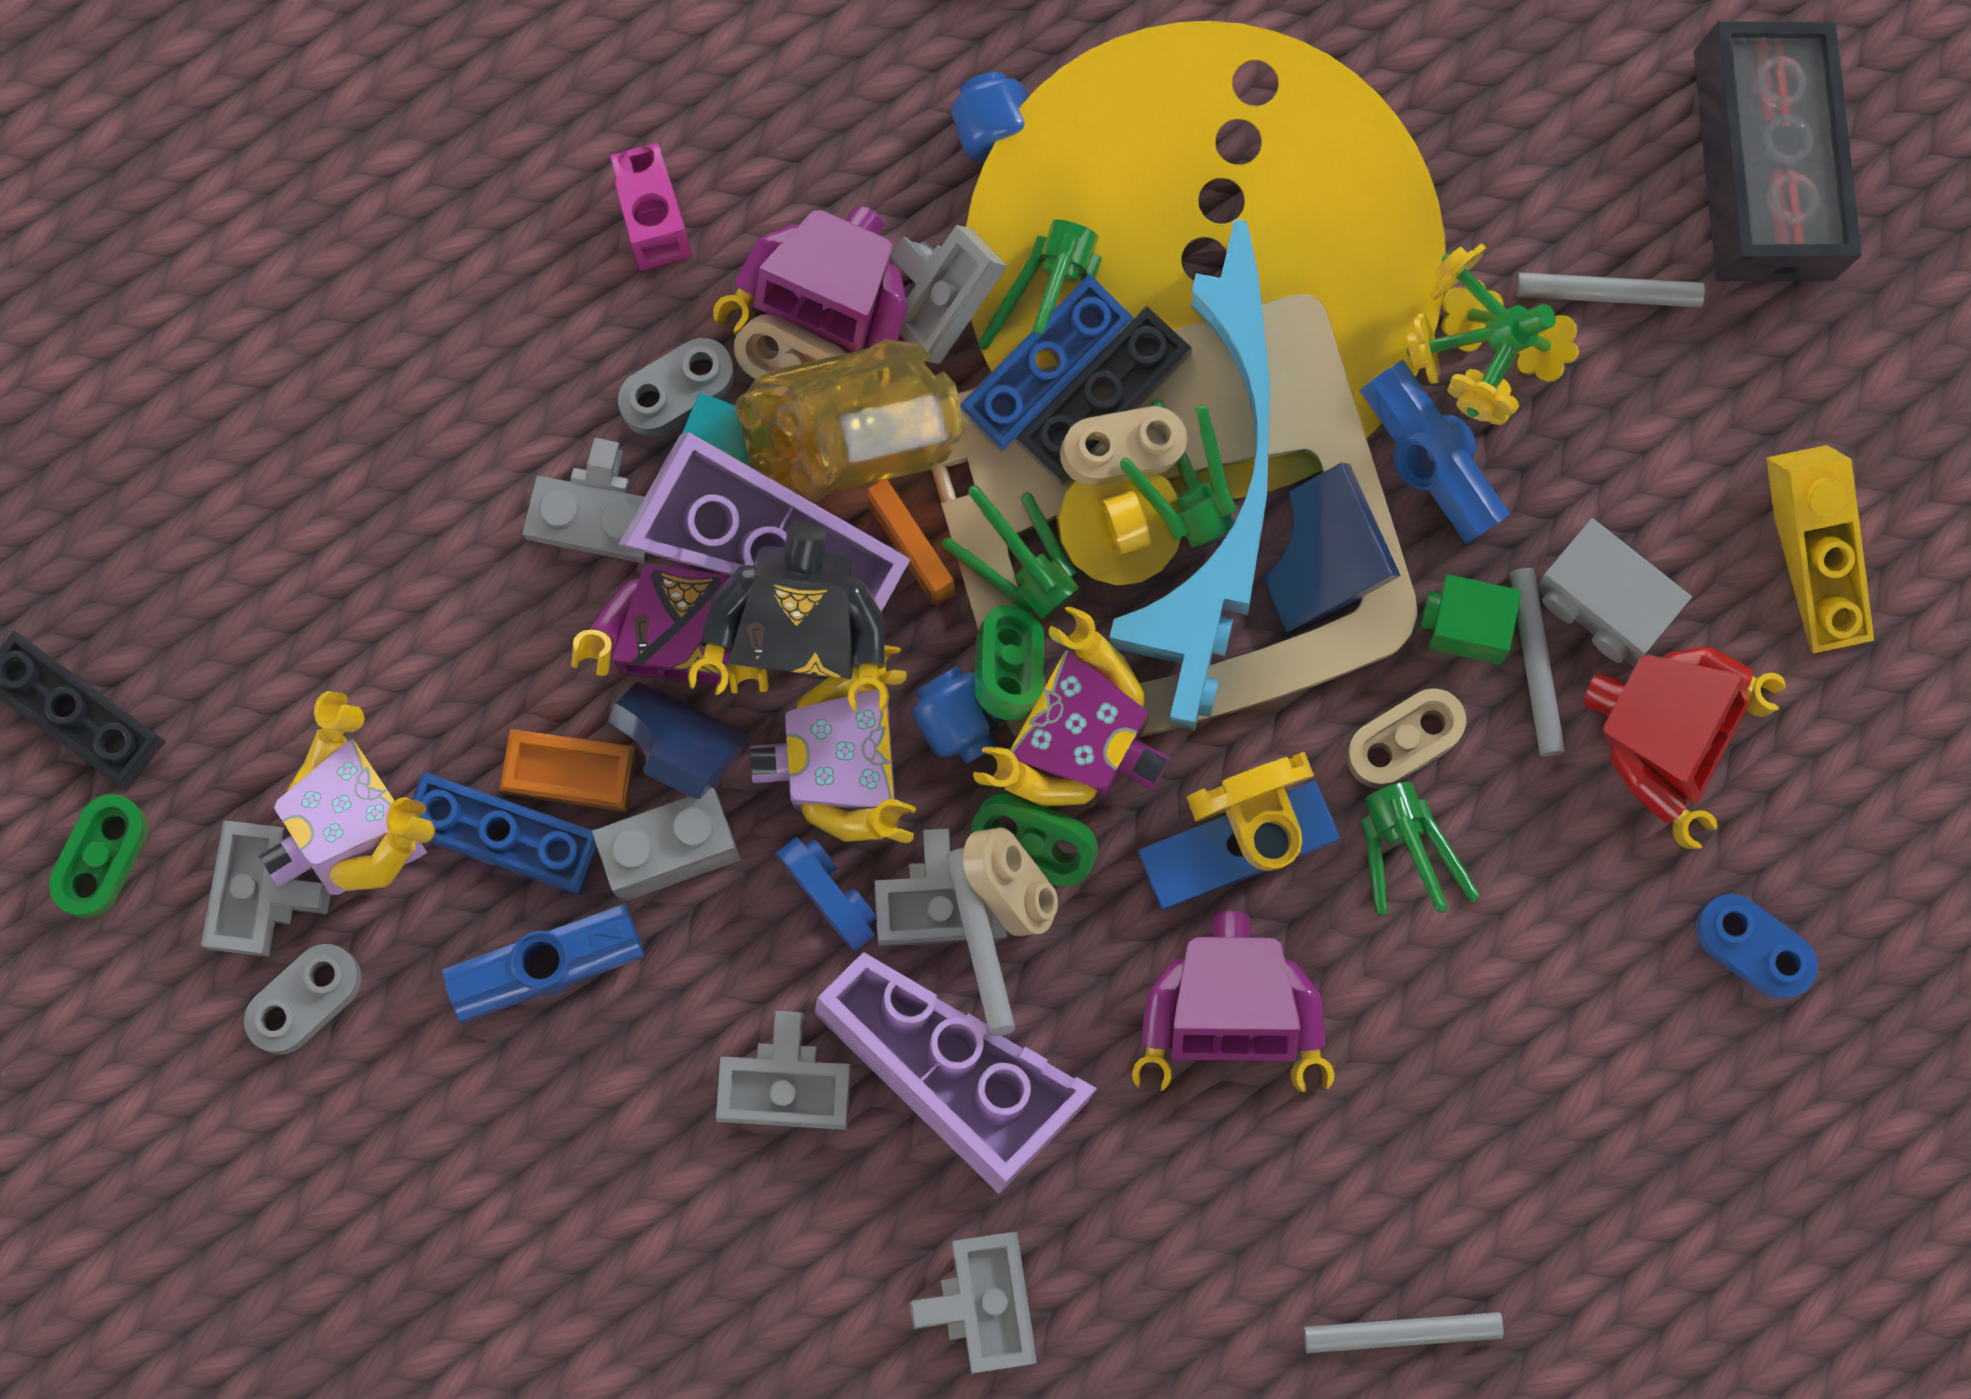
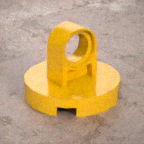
(1116, 531)
(1258, 799)

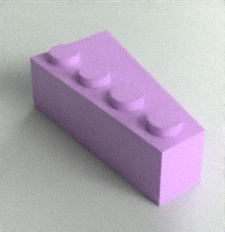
(720, 513)
(970, 1087)

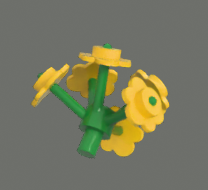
(1478, 317)

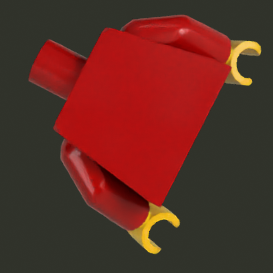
(1675, 726)

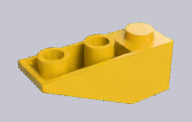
(1822, 544)

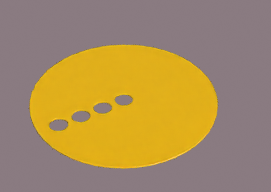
(1129, 143)

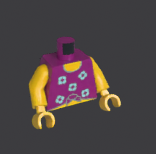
(1080, 728)

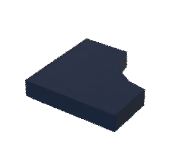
(1332, 551)
(678, 741)

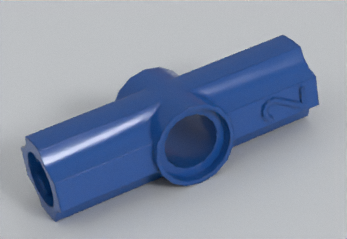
(1434, 451)
(504, 977)

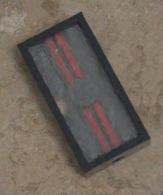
(1776, 151)

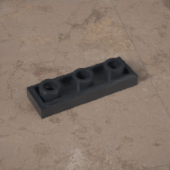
(1131, 365)
(97, 727)

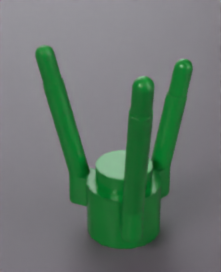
(1065, 255)
(1201, 512)
(1042, 582)
(1401, 819)

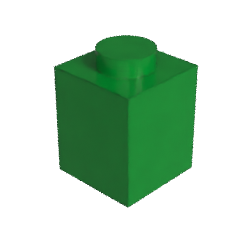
(1471, 618)

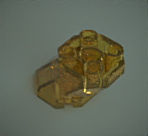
(850, 419)

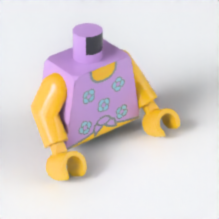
(839, 760)
(343, 813)

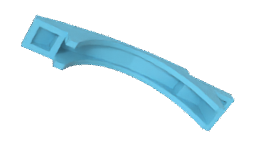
(1189, 621)

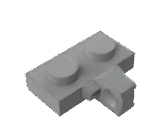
(945, 287)
(588, 510)
(245, 897)
(926, 904)
(784, 1083)
(984, 1304)

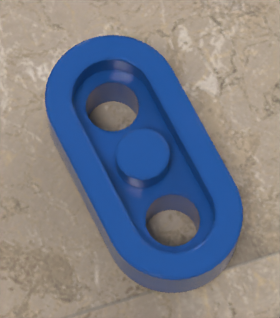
(846, 912)
(1755, 951)

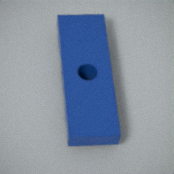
(1019, 389)
(535, 847)
(1199, 858)

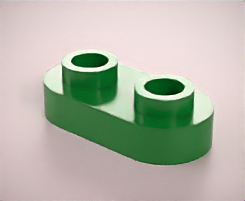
(1009, 675)
(1038, 834)
(94, 855)

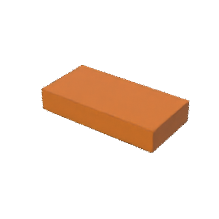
(910, 542)
(568, 770)

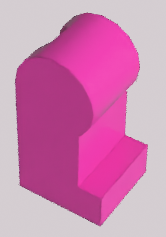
(650, 207)

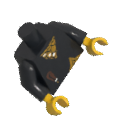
(797, 616)

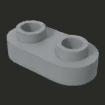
(676, 385)
(305, 1003)

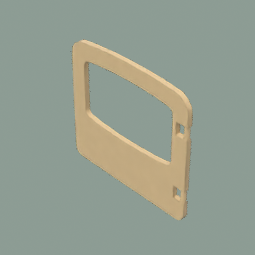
(1307, 413)

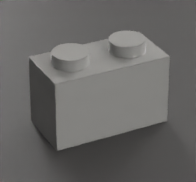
(1611, 594)
(666, 846)

